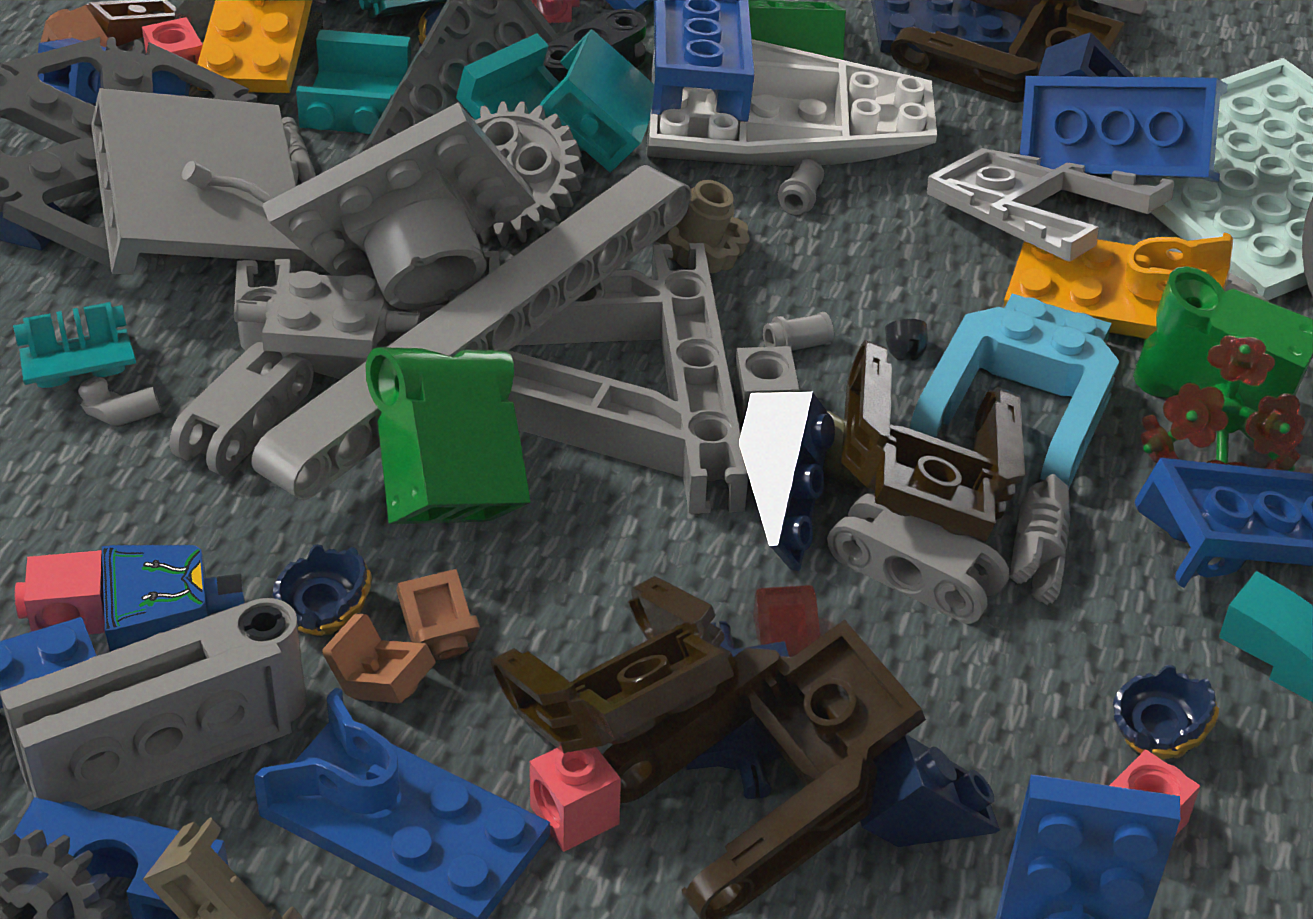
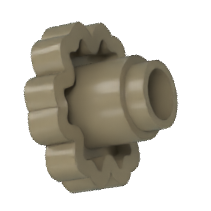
(709, 222)

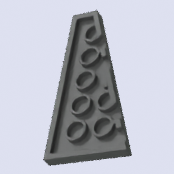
(459, 37)

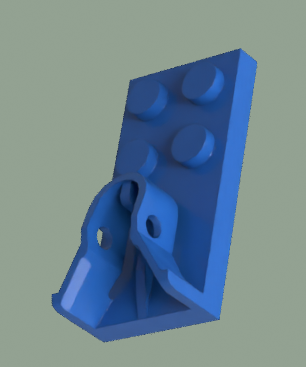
(705, 48)
(1124, 124)
(1230, 514)
(401, 817)
(1088, 851)

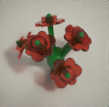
(1221, 409)

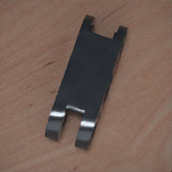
(619, 28)

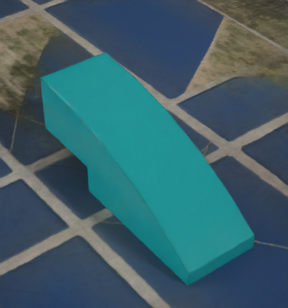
(1276, 629)

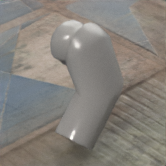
(115, 408)

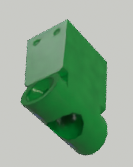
(1197, 316)
(447, 435)

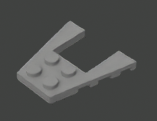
(1006, 185)

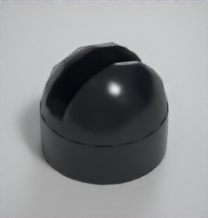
(905, 336)

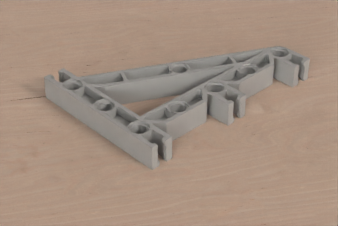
(682, 435)

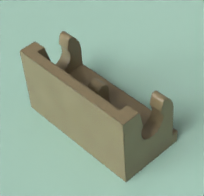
(200, 884)

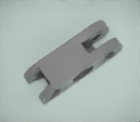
(241, 407)
(919, 559)

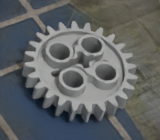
(528, 145)

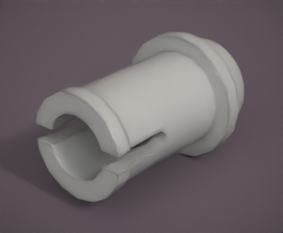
(801, 187)
(799, 332)

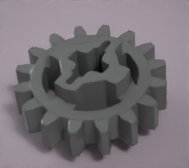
(48, 881)

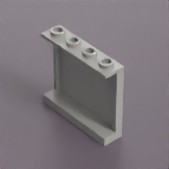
(148, 205)

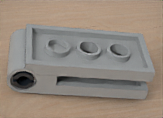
(159, 706)

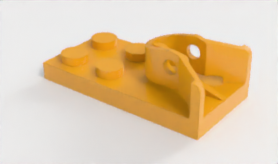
(255, 42)
(1117, 279)

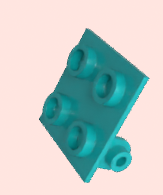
(54, 361)

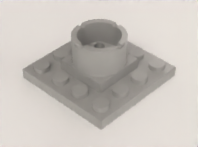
(407, 210)

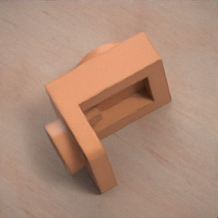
(73, 24)
(438, 614)
(376, 667)

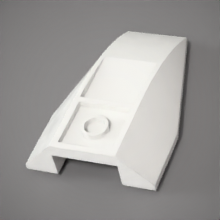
(801, 111)

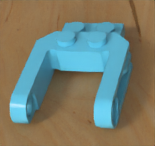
(1037, 348)

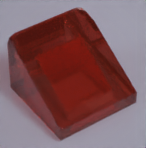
(787, 616)

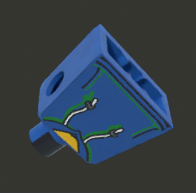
(160, 590)

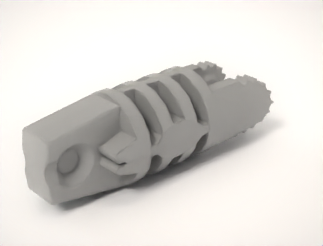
(1042, 538)

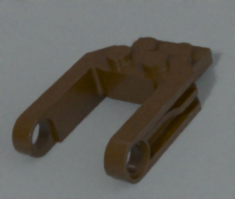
(996, 71)
(925, 474)
(627, 693)
(826, 717)

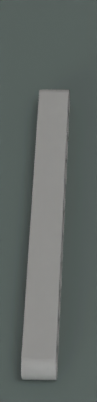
(493, 314)

